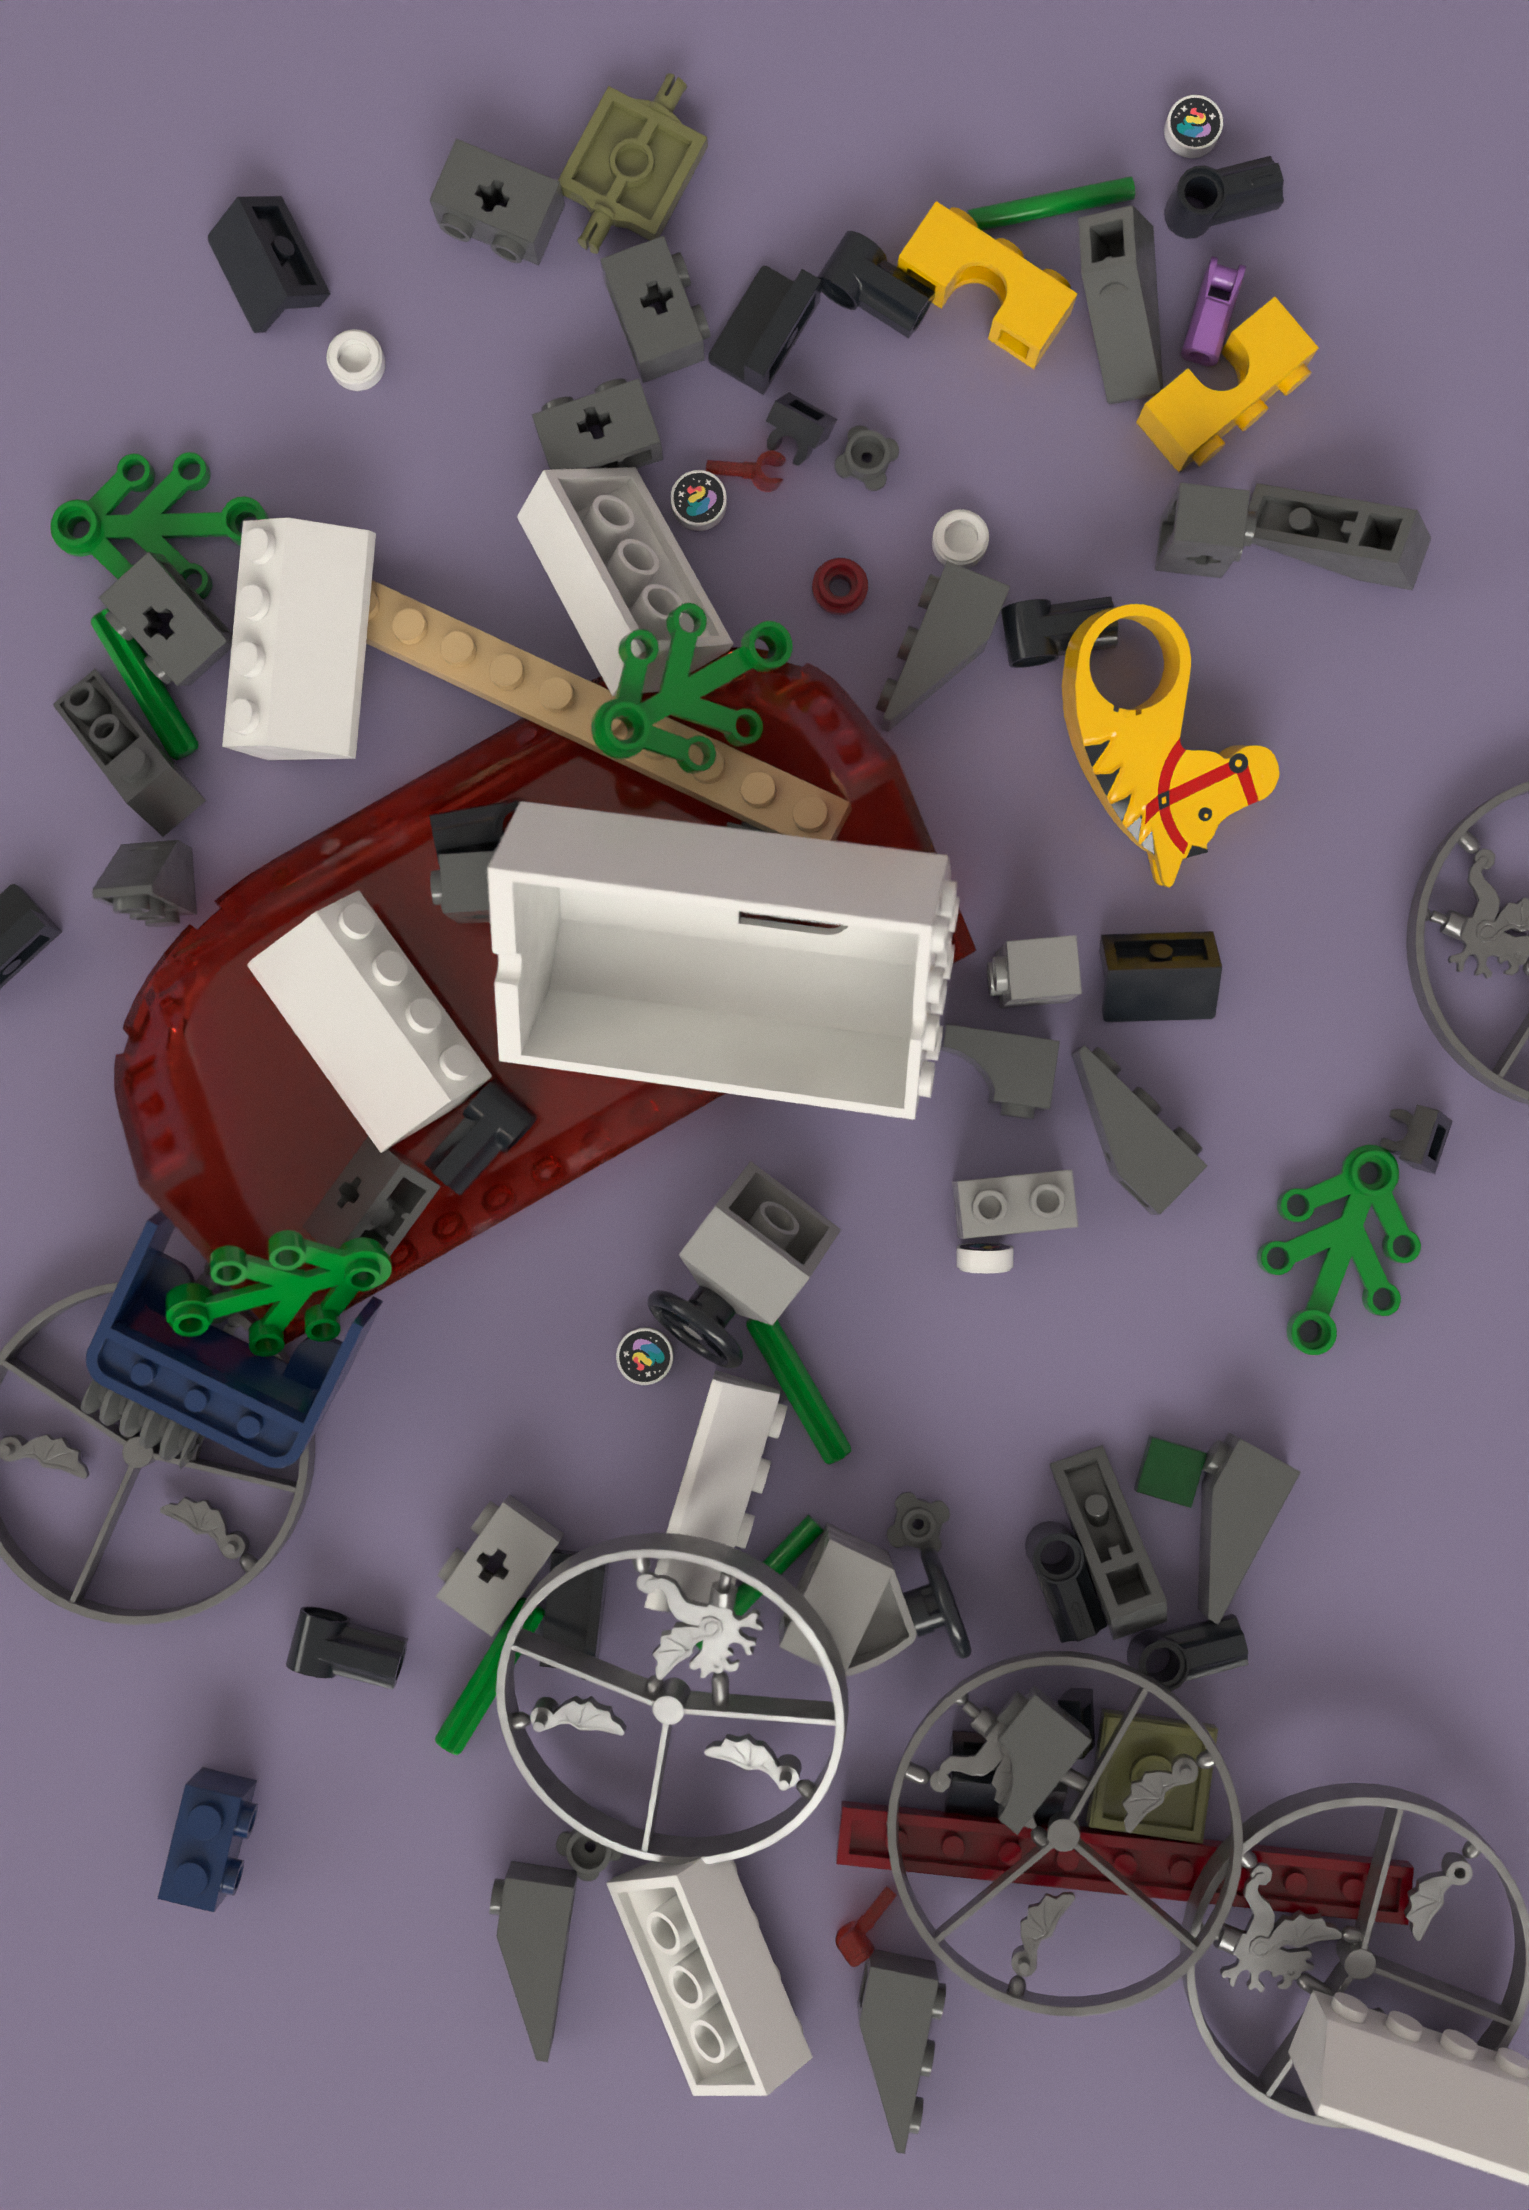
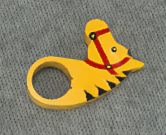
(1134, 757)

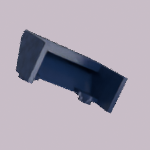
(214, 1379)

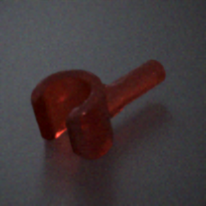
(750, 470)
(852, 1937)

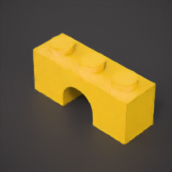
(954, 252)
(1191, 419)

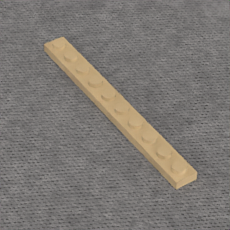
(567, 706)

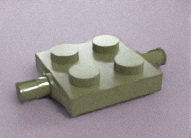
(632, 163)

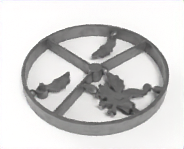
(1482, 937)
(197, 1516)
(672, 1698)
(1062, 1835)
(1262, 1941)

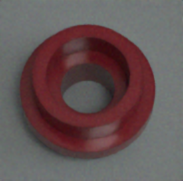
(840, 569)

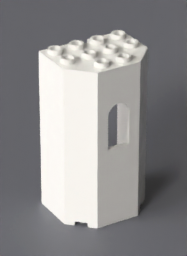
(637, 966)

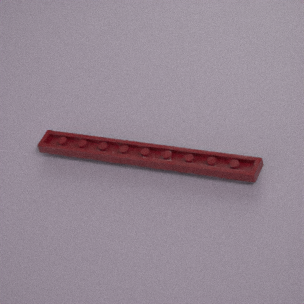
(1158, 1866)

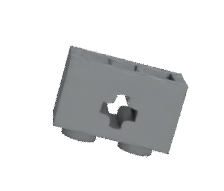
(1035, 972)
(1015, 1204)
(487, 1596)

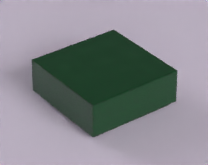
(1170, 1471)

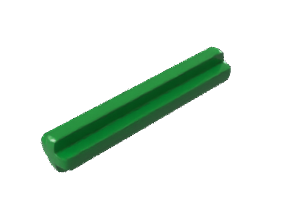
(147, 690)
(800, 1390)
(481, 1687)

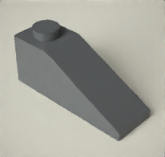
(1342, 534)
(1238, 1508)
(1110, 1543)
(533, 1938)

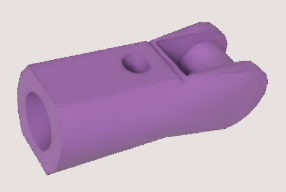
(1211, 314)

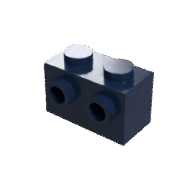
(208, 1840)

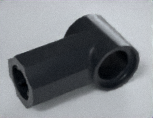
(1226, 194)
(864, 279)
(1041, 631)
(471, 828)
(490, 1126)
(1065, 1584)
(331, 1646)
(1193, 1650)

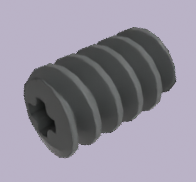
(135, 1417)

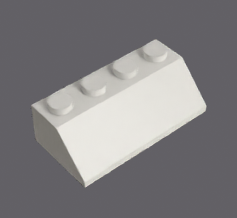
(616, 567)
(299, 640)
(369, 1020)
(720, 1478)
(711, 1976)
(1415, 2084)

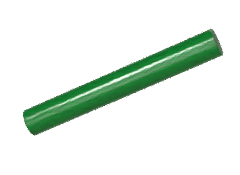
(1053, 203)
(779, 1560)

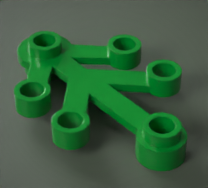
(149, 521)
(682, 694)
(1345, 1241)
(347, 1270)

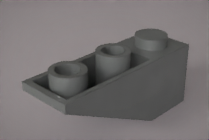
(1123, 301)
(953, 633)
(128, 754)
(150, 882)
(1136, 1143)
(895, 2017)

